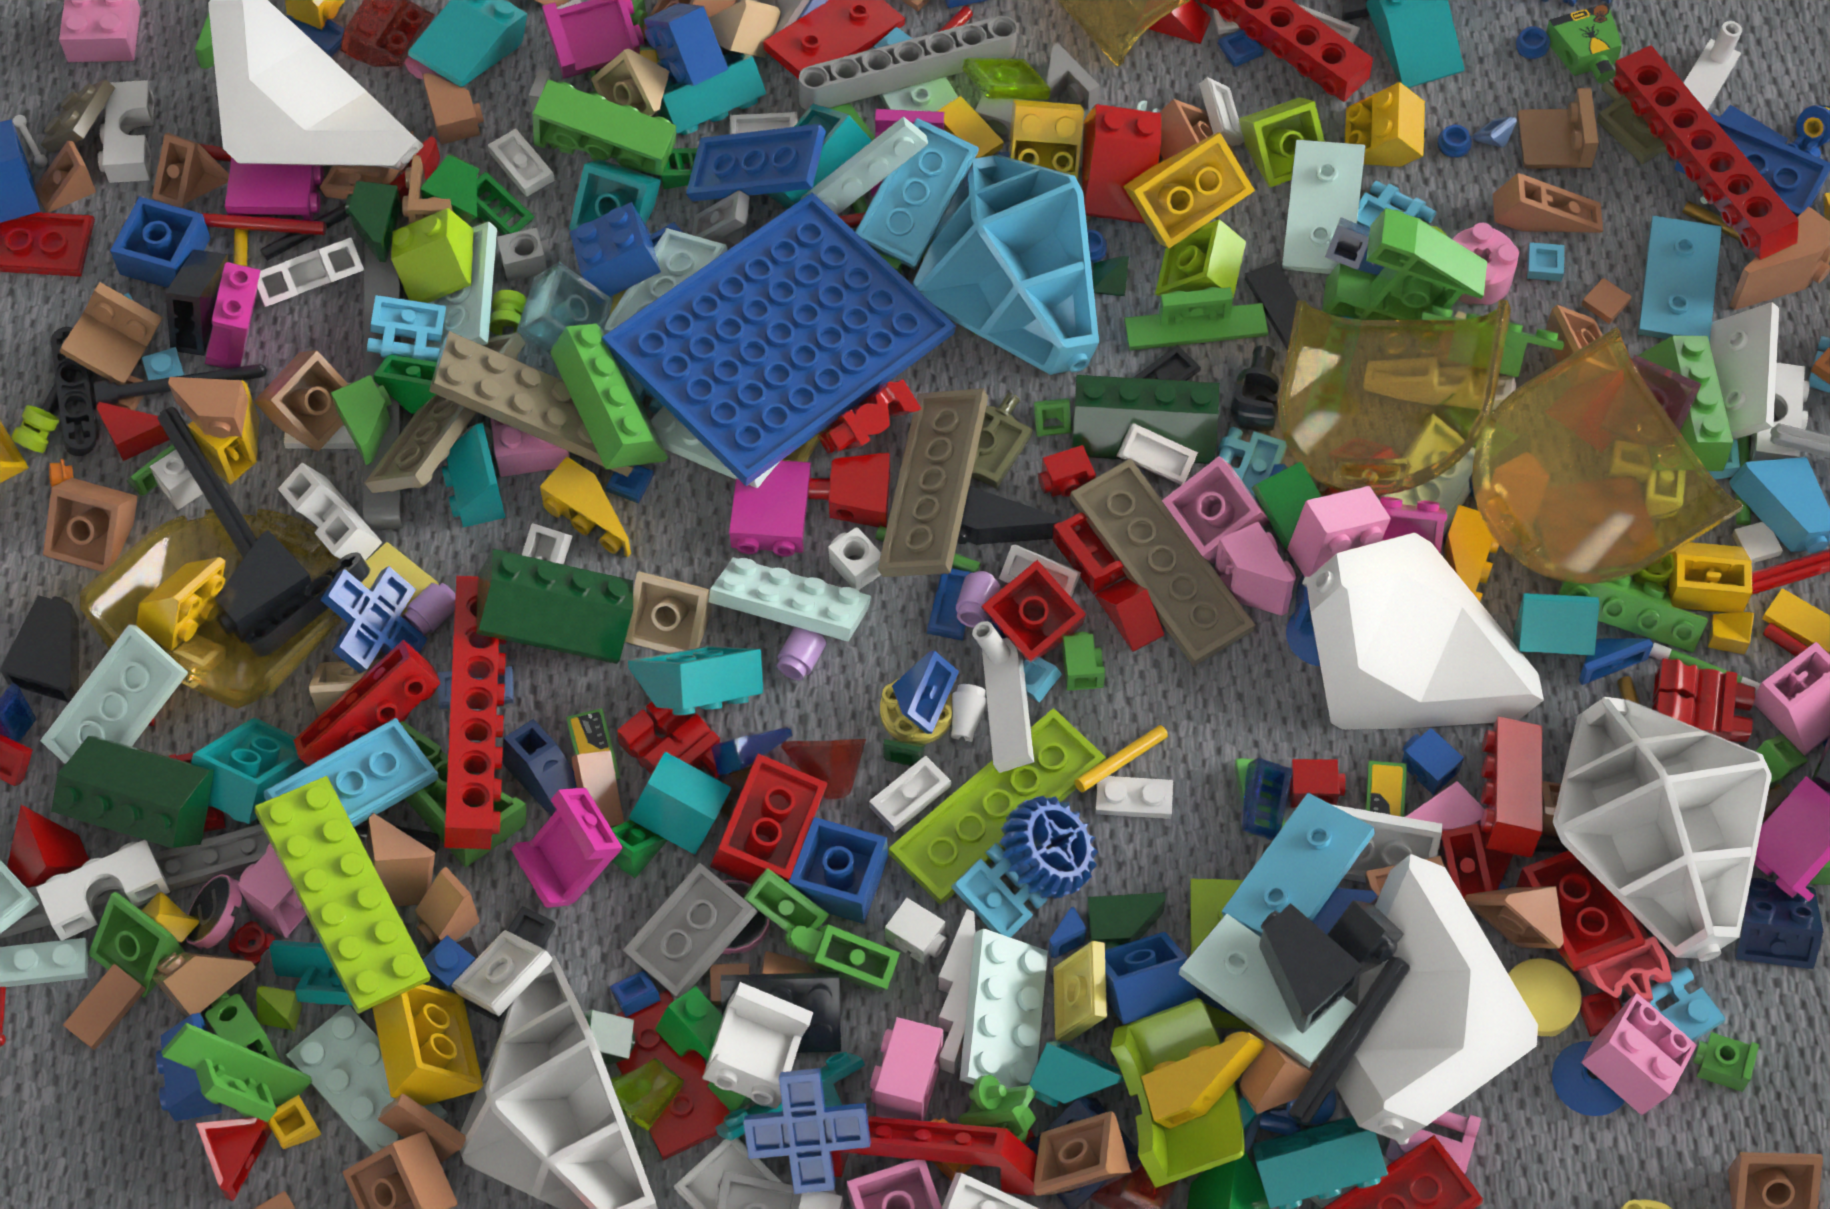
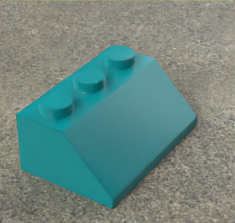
(714, 97)
(841, 143)
(700, 677)
(1318, 1162)

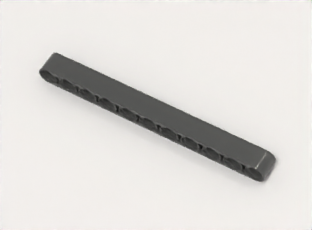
(381, 509)

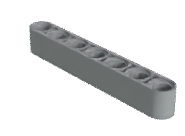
(905, 63)

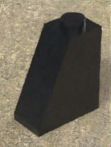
(193, 300)
(259, 586)
(46, 651)
(1306, 965)

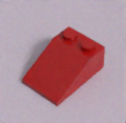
(1115, 151)
(768, 821)
(1590, 915)

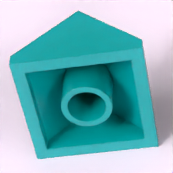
(1557, 624)
(680, 803)

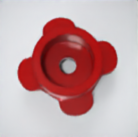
(251, 932)

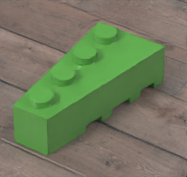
(601, 128)
(431, 802)

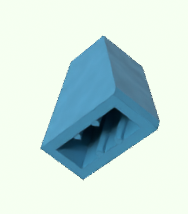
(1787, 501)

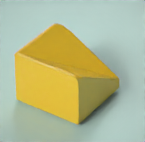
(1731, 631)
(170, 916)
(293, 1123)

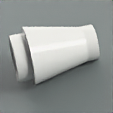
(967, 710)

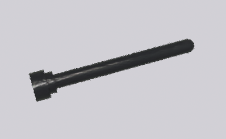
(110, 392)

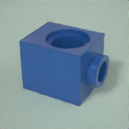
(1431, 760)

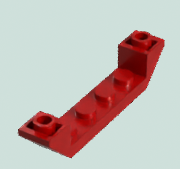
(949, 1144)

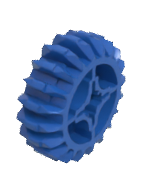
(1042, 824)

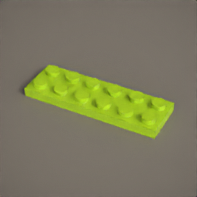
(972, 817)
(342, 894)

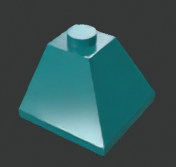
(1070, 1074)

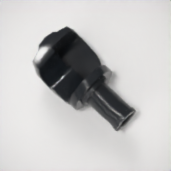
(1254, 393)

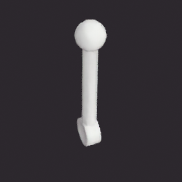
(20, 122)

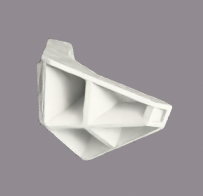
(291, 100)
(1411, 643)
(1664, 821)
(1448, 1021)
(551, 1111)

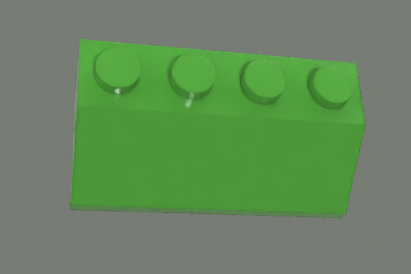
(606, 399)
(1707, 422)

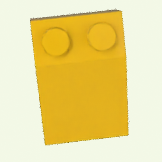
(1189, 189)

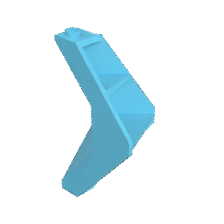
(1017, 263)

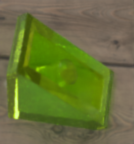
(646, 1091)

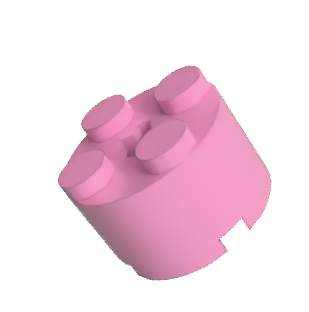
(1500, 258)

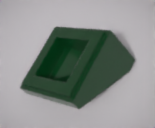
(1110, 276)
(903, 752)

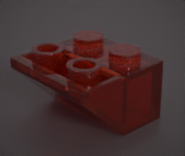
(384, 31)

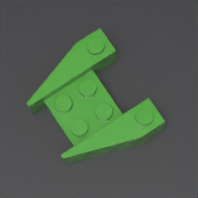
(1418, 272)

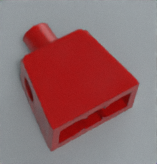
(856, 489)

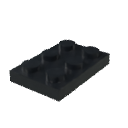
(807, 990)

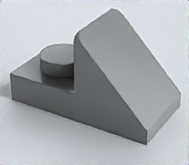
(1068, 75)
(723, 220)

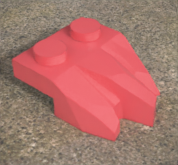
(1631, 969)

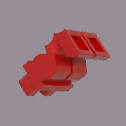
(870, 418)
(1707, 699)
(685, 738)

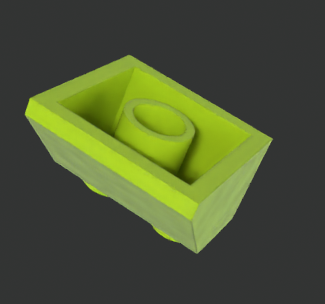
(1273, 136)
(433, 256)
(1202, 260)

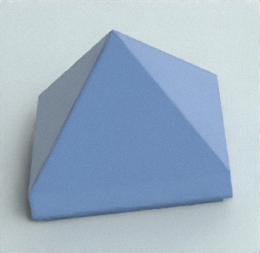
(1496, 132)

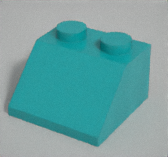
(612, 186)
(473, 479)

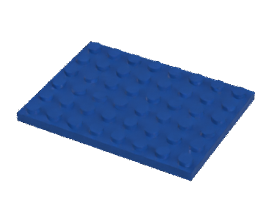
(778, 337)

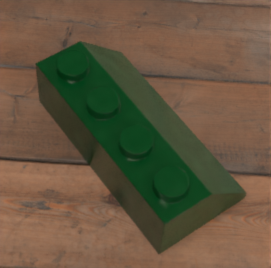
(1171, 408)
(553, 606)
(134, 792)

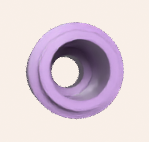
(976, 591)
(430, 608)
(800, 653)

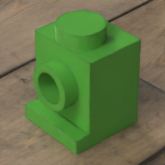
(1082, 662)
(1730, 1073)

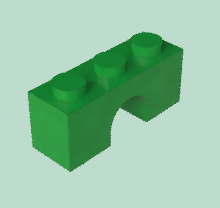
(694, 1024)

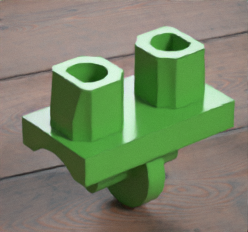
(996, 1105)

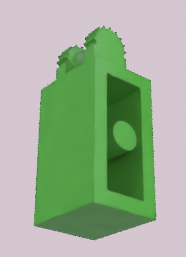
(846, 953)

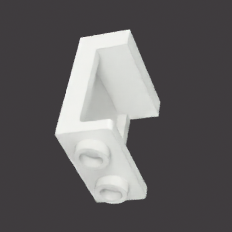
(756, 1044)

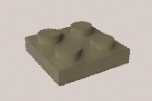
(77, 115)

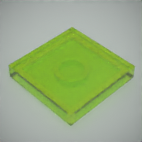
(1006, 78)

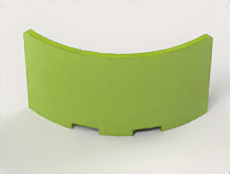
(1194, 1144)

